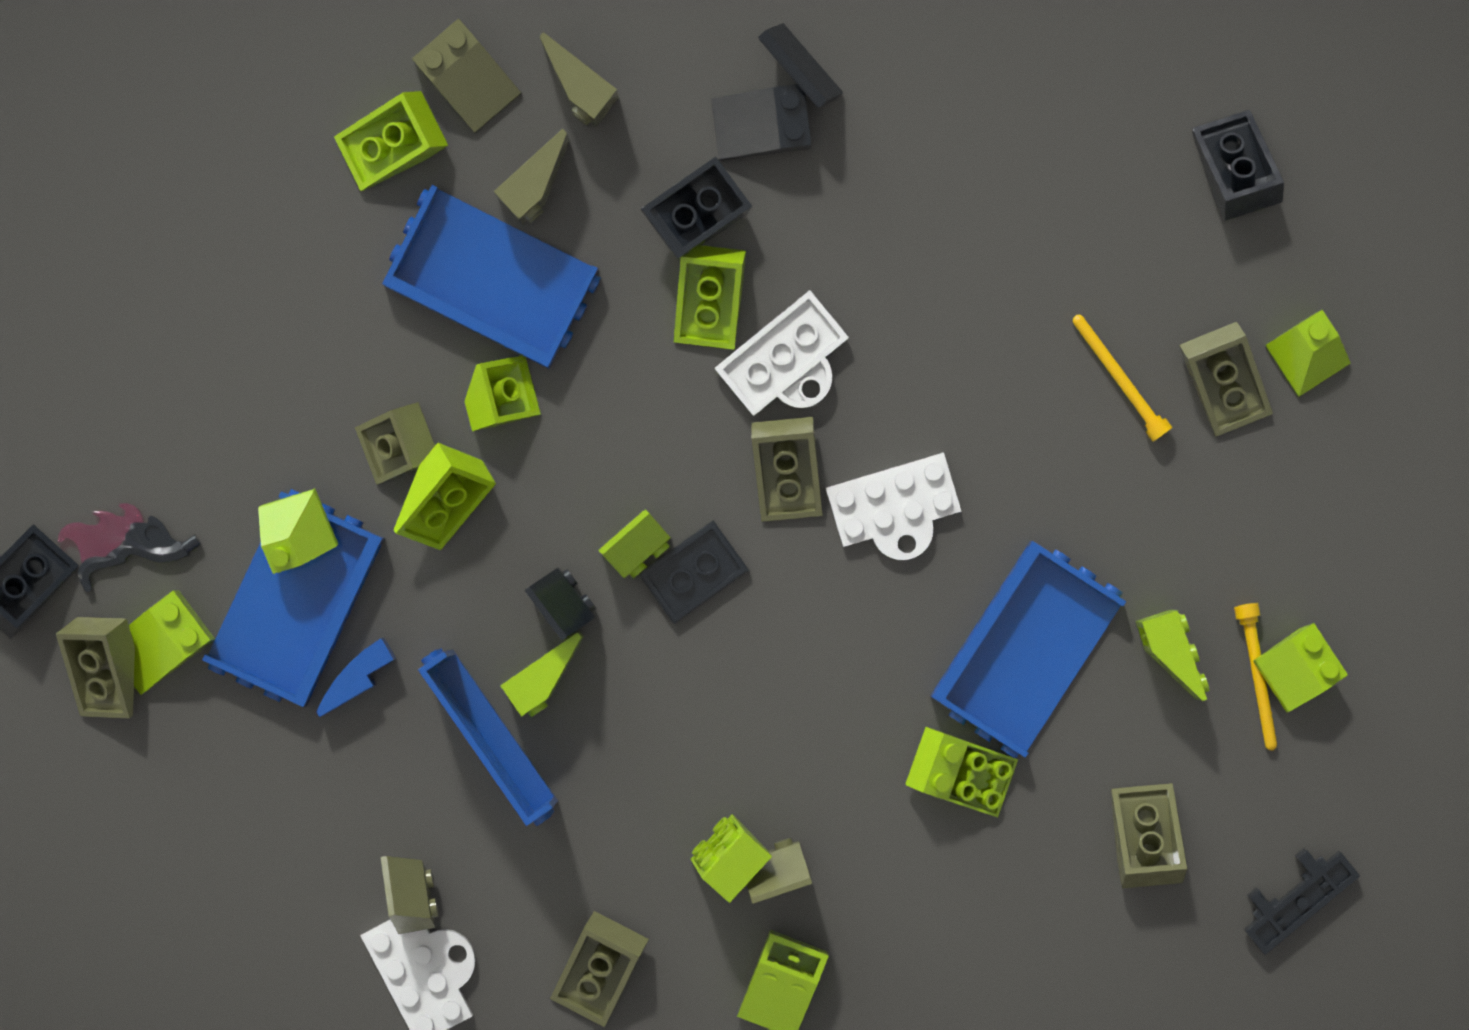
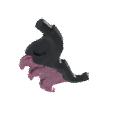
(119, 537)

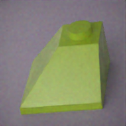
(1309, 352)
(501, 393)
(294, 531)

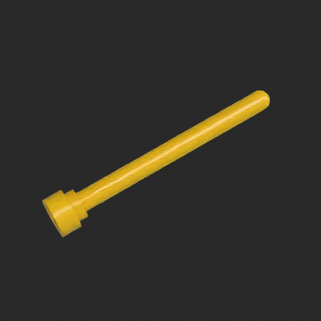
(1155, 424)
(1248, 617)

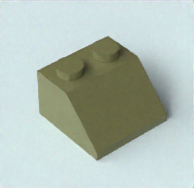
(395, 442)
(408, 894)

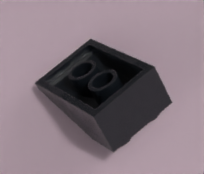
(761, 122)
(1238, 165)
(697, 208)
(29, 577)
(561, 602)

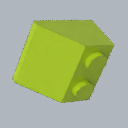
(635, 545)
(1300, 667)

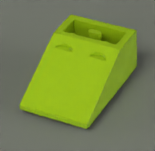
(1167, 644)
(961, 772)
(729, 857)
(782, 983)

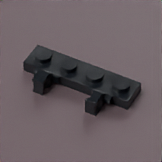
(1320, 885)

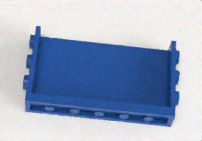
(490, 277)
(291, 620)
(1027, 648)
(488, 736)

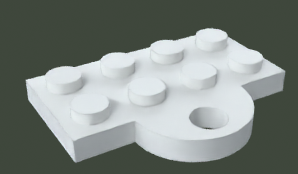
(785, 357)
(895, 505)
(423, 974)

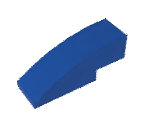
(356, 676)

